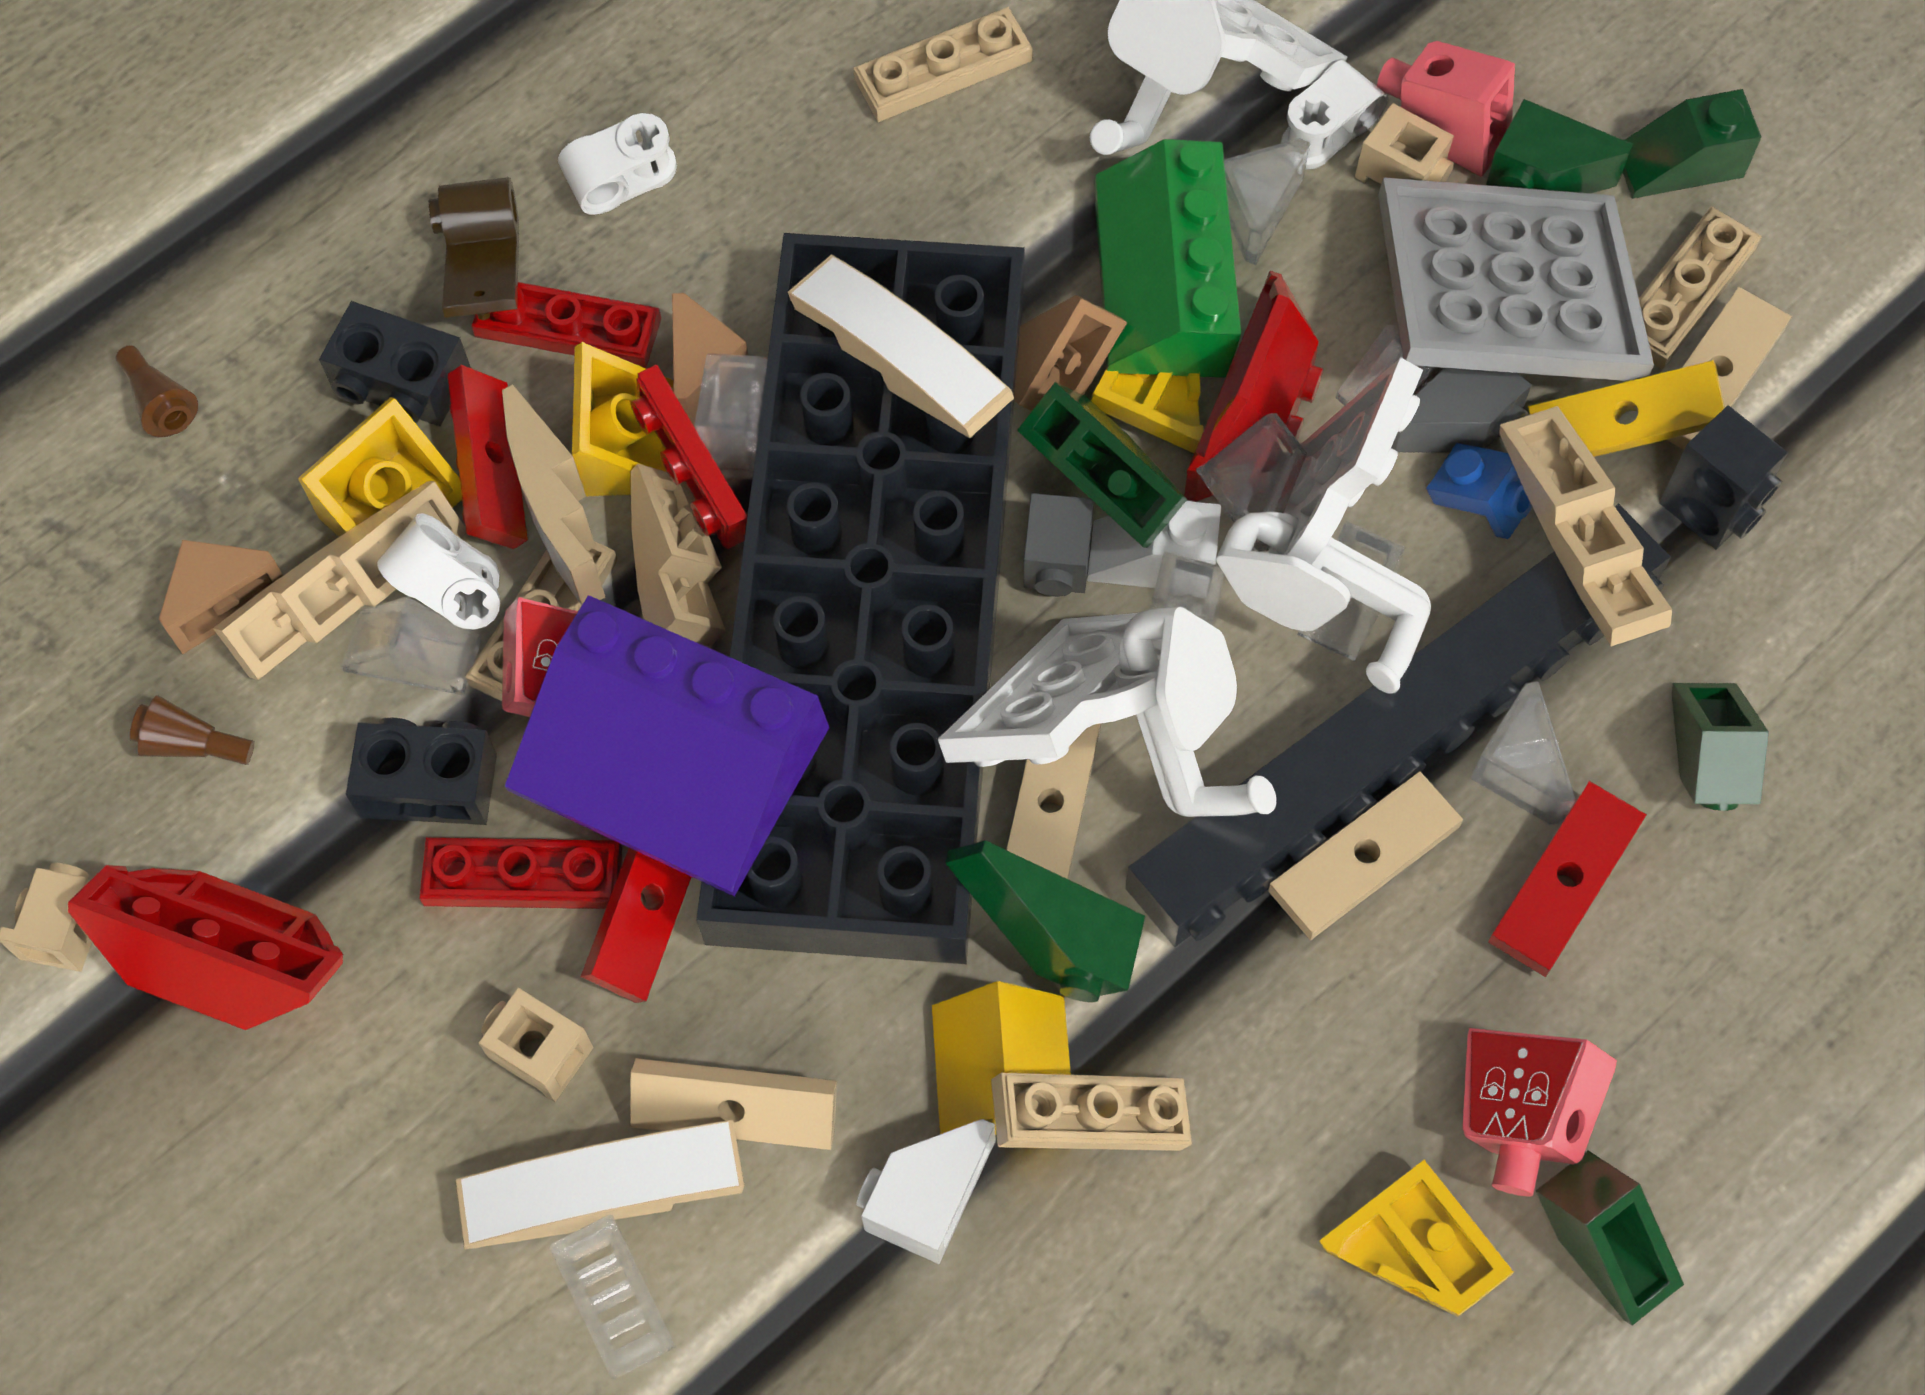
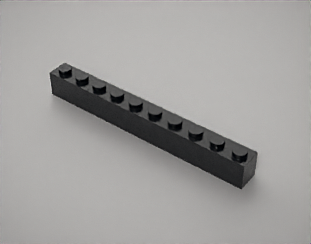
(1372, 744)

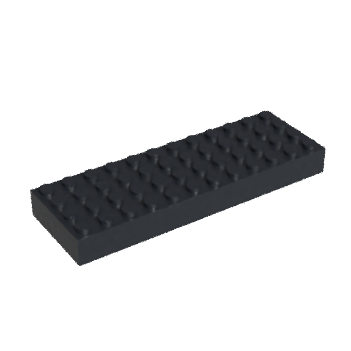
(880, 596)

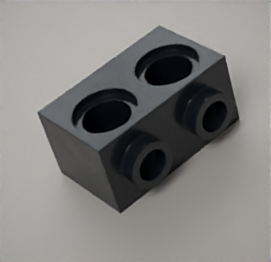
(400, 354)
(1724, 479)
(418, 787)

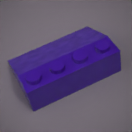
(665, 744)

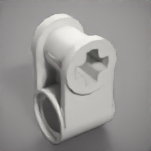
(1333, 112)
(614, 166)
(442, 572)

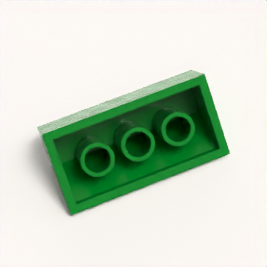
(1169, 260)

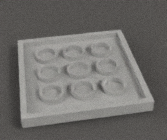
(1512, 280)

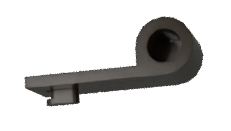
(480, 246)

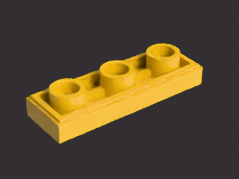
(1666, 405)

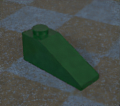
(1103, 462)
(1053, 922)

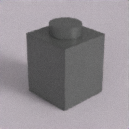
(1058, 544)

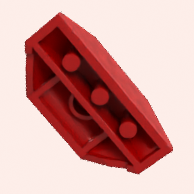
(1266, 377)
(206, 942)

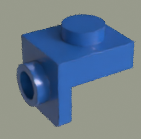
(1482, 484)

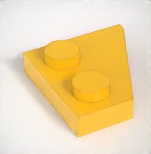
(1155, 404)
(1421, 1243)

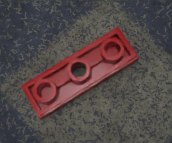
(604, 323)
(688, 458)
(485, 460)
(1582, 849)
(480, 871)
(636, 936)

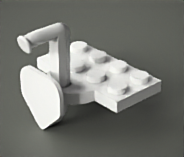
(1181, 45)
(1306, 571)
(1108, 668)

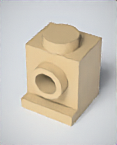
(1405, 149)
(43, 926)
(524, 1018)

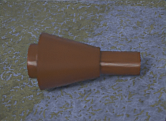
(161, 402)
(172, 732)

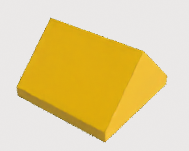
(605, 431)
(375, 468)
(992, 1034)

